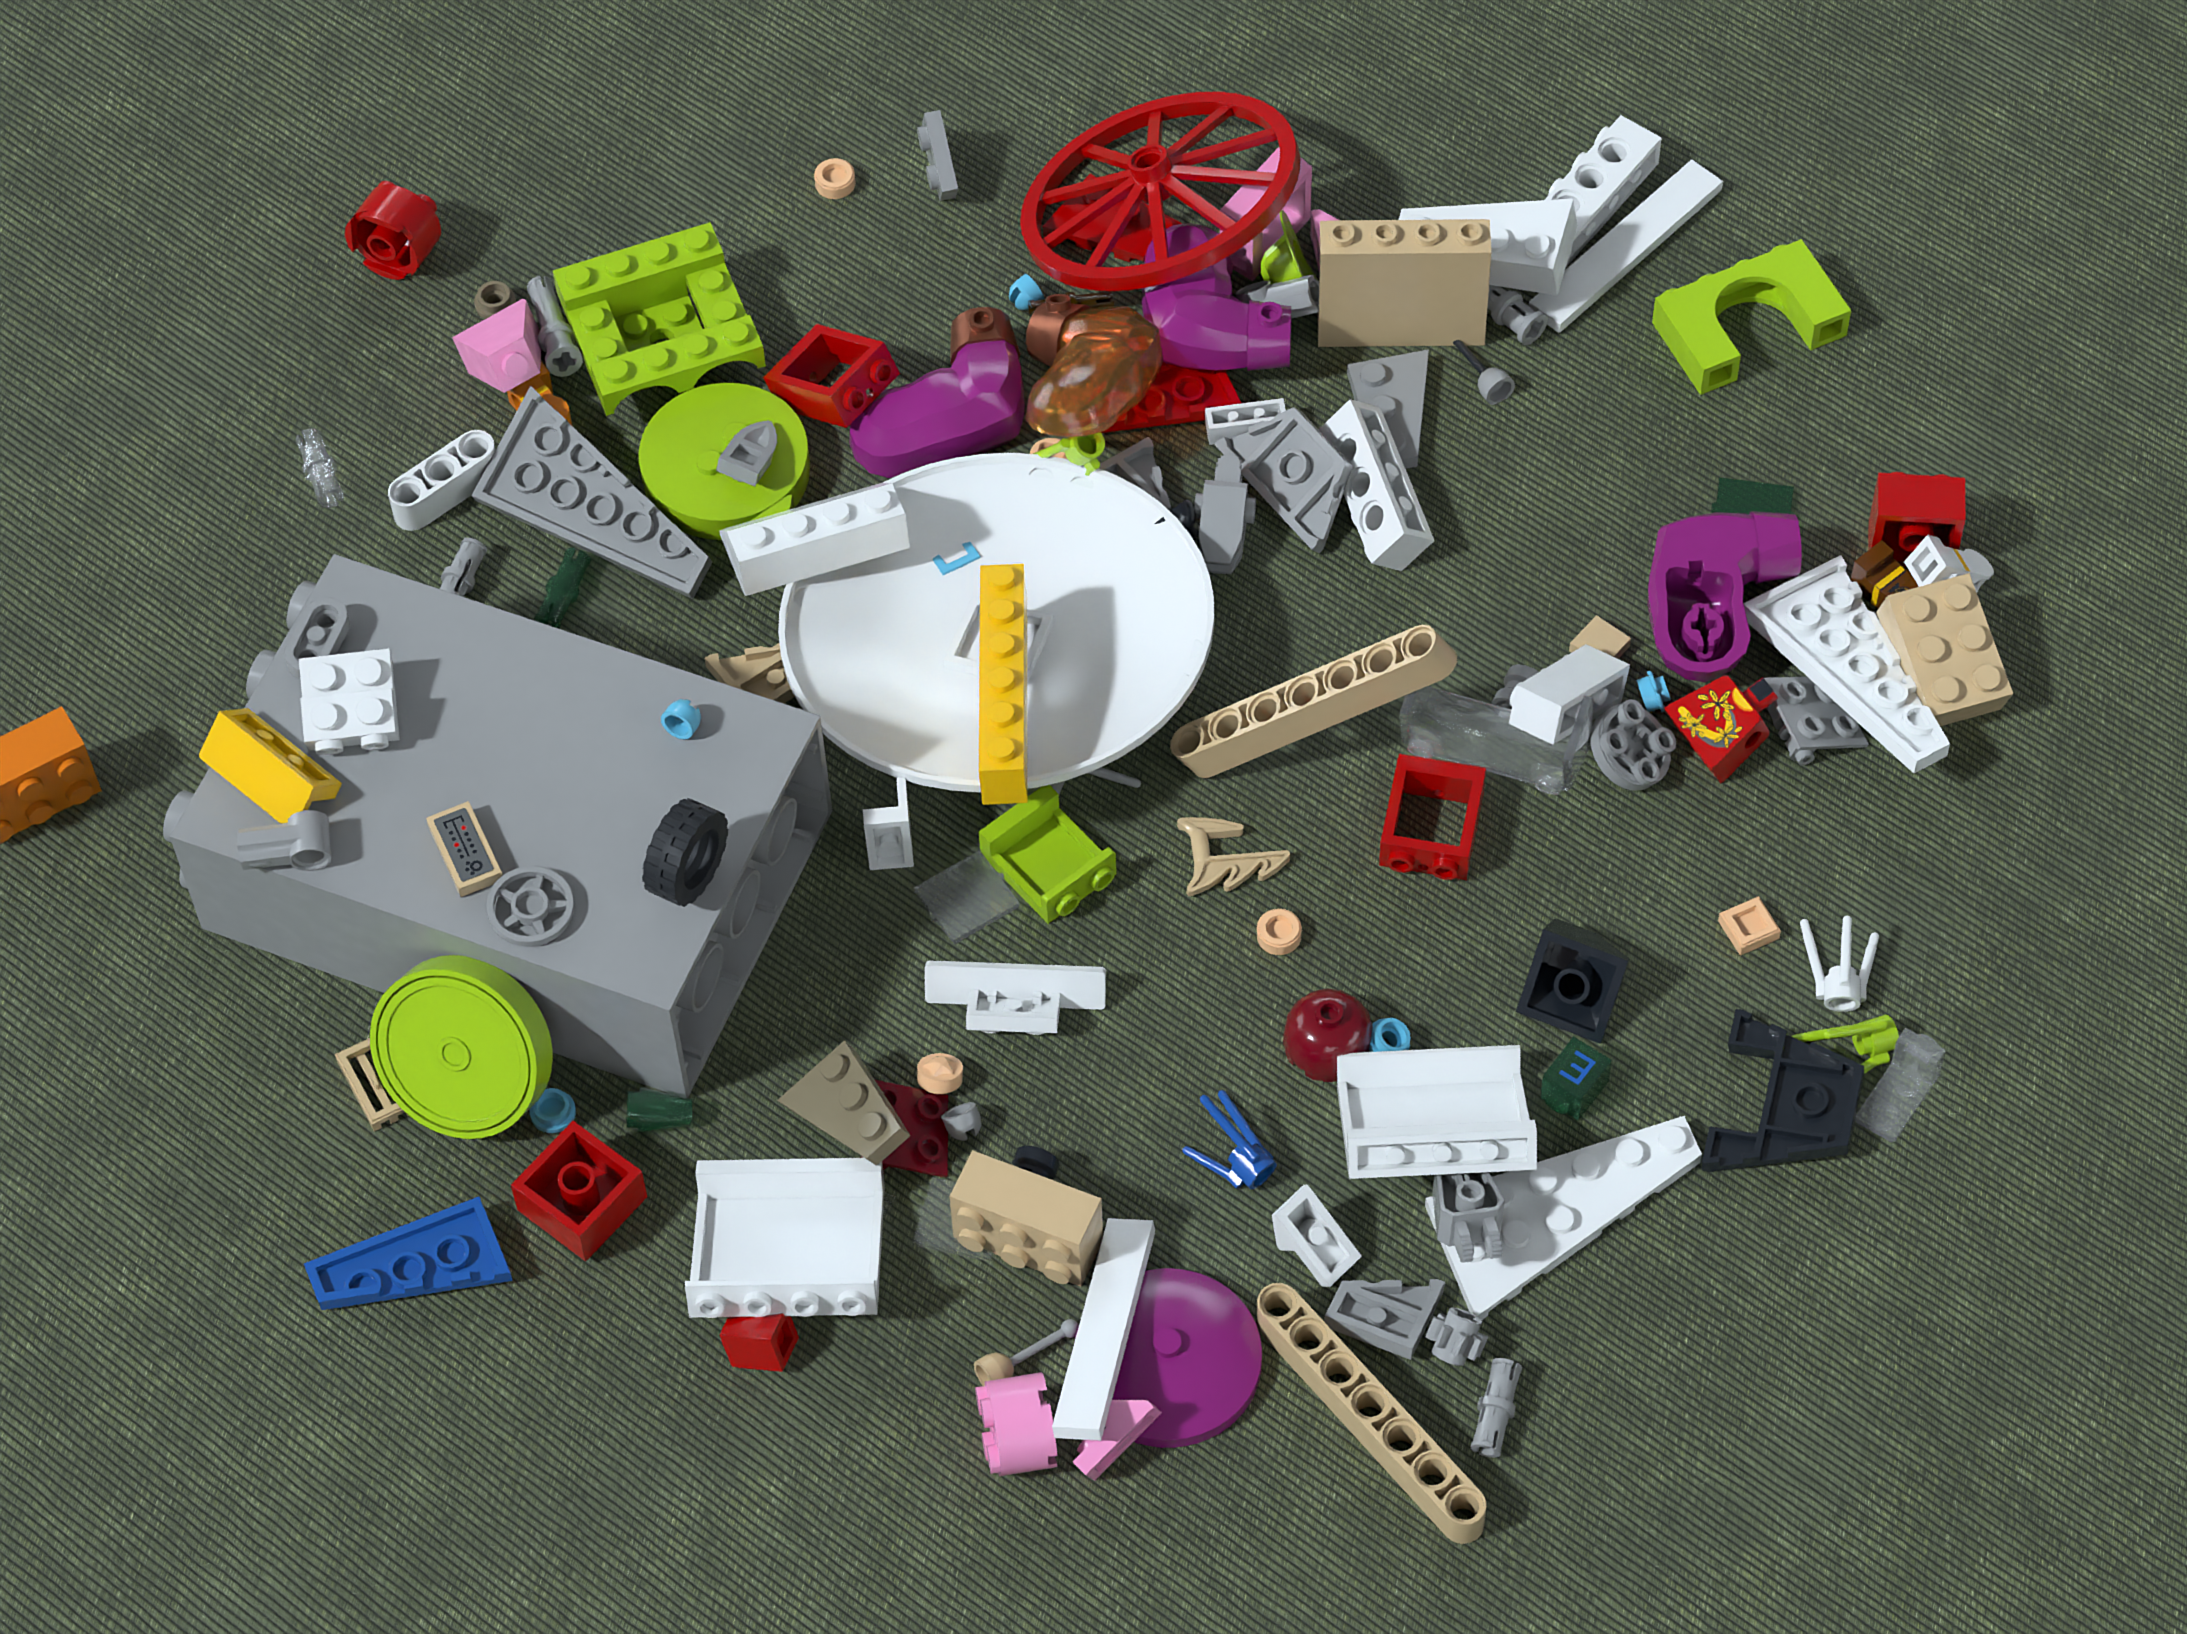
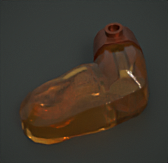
(1097, 364)

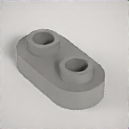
(311, 639)

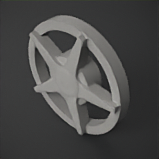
(530, 906)

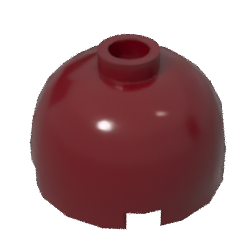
(1324, 1027)

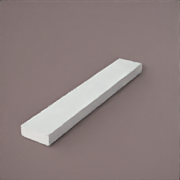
(1628, 244)
(1103, 1330)

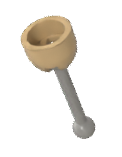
(999, 1366)

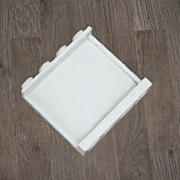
(1435, 1112)
(786, 1238)

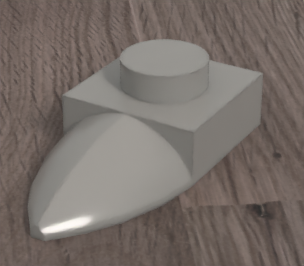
(749, 453)

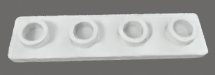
(1014, 994)

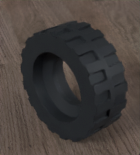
(685, 852)

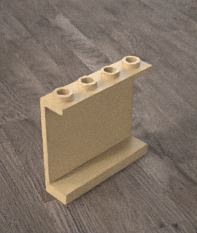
(1403, 282)

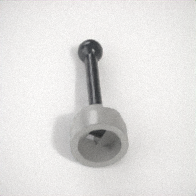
(1493, 383)

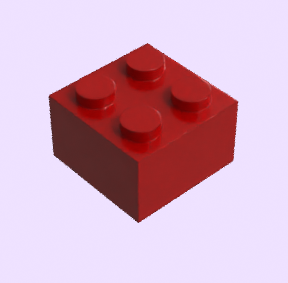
(1916, 506)
(579, 1190)

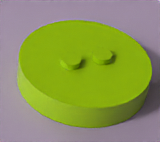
(684, 448)
(461, 1047)

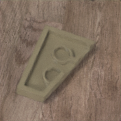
(847, 1105)

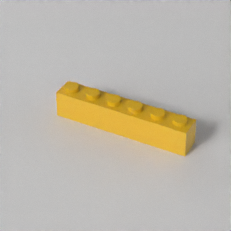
(1003, 684)

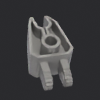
(1223, 516)
(1468, 1212)

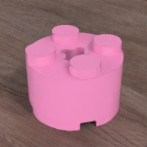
(1018, 1423)

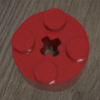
(394, 230)

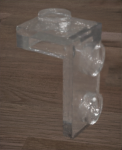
(1903, 1086)

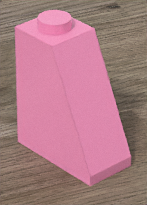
(502, 347)

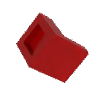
(759, 1341)

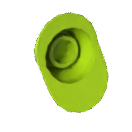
(1285, 258)

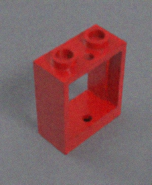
(814, 357)
(1440, 781)

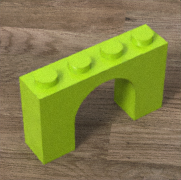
(1782, 278)

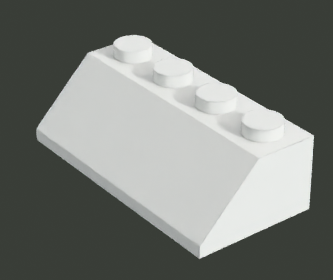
(817, 538)

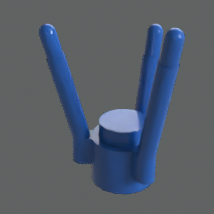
(1249, 1160)

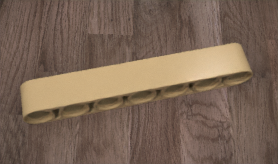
(1314, 701)
(1372, 1432)

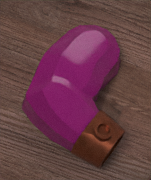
(949, 409)

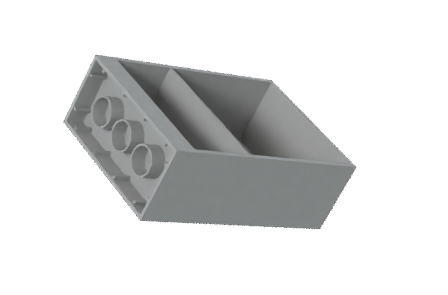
(564, 774)

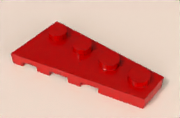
(1133, 240)
(1178, 397)

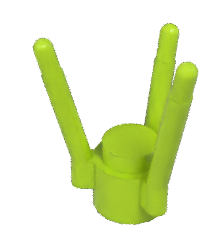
(1079, 450)
(1869, 1037)

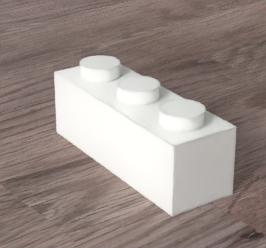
(1235, 419)

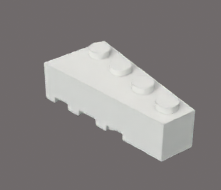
(1527, 239)

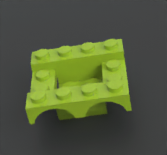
(641, 296)

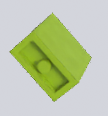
(1046, 855)

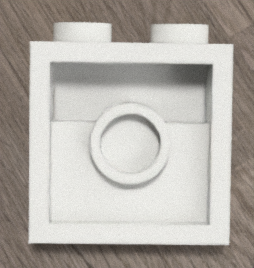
(348, 701)

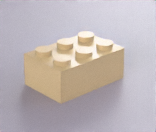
(1947, 648)
(1026, 1219)

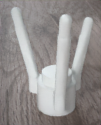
(1841, 987)

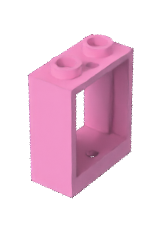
(1298, 209)

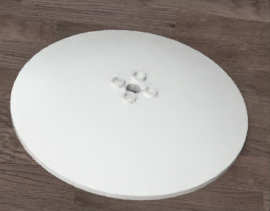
(1111, 622)

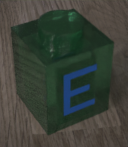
(1575, 1079)

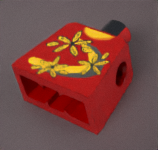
(1723, 722)

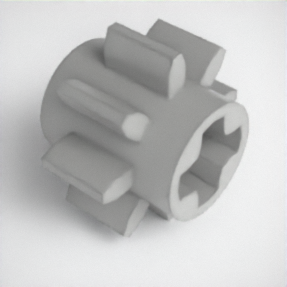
(1456, 1336)

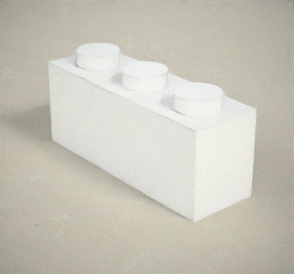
(1552, 698)

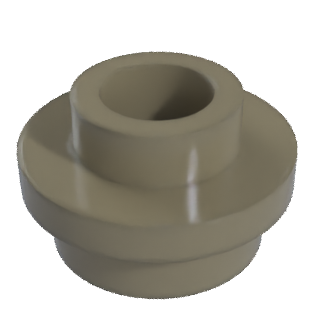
(491, 293)

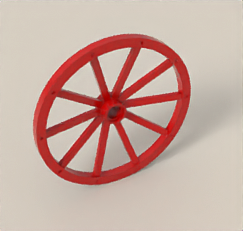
(1154, 176)

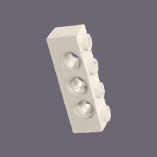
(1606, 176)
(1378, 487)

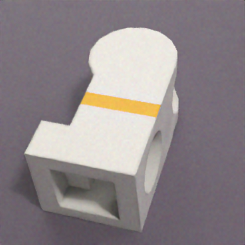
(1936, 562)

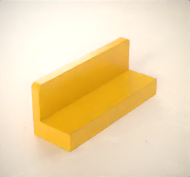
(265, 765)

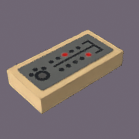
(464, 848)

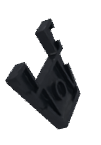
(1806, 1105)

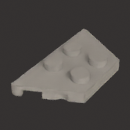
(1293, 472)

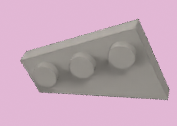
(1399, 390)

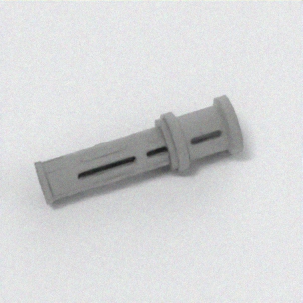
(1510, 310)
(555, 335)

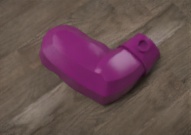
(1205, 324)
(1701, 582)

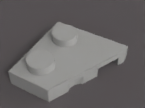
(1384, 1313)

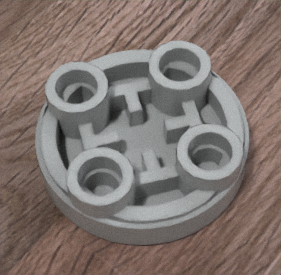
(1631, 746)

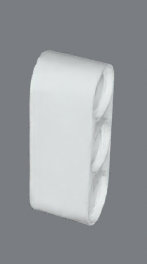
(440, 480)

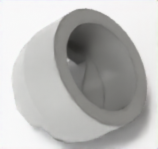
(962, 1119)

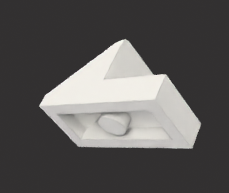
(1314, 1235)

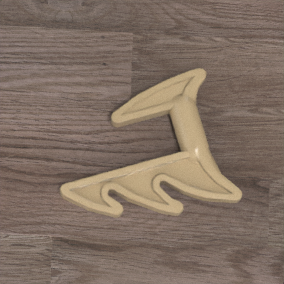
(1212, 869)

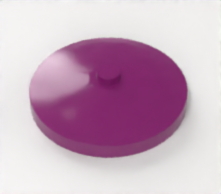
(1190, 1356)

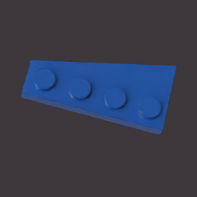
(419, 1258)

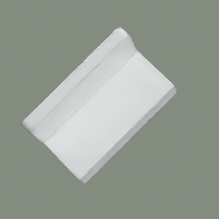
(889, 833)

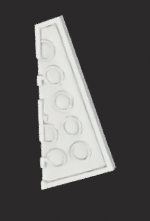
(1848, 655)
(1568, 1205)

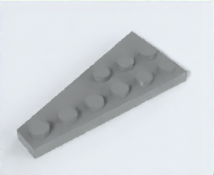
(571, 491)

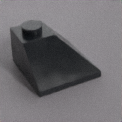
(1573, 980)

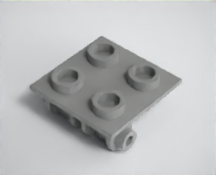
(1810, 719)

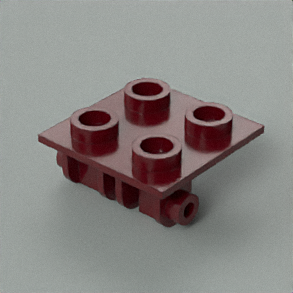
(921, 1114)

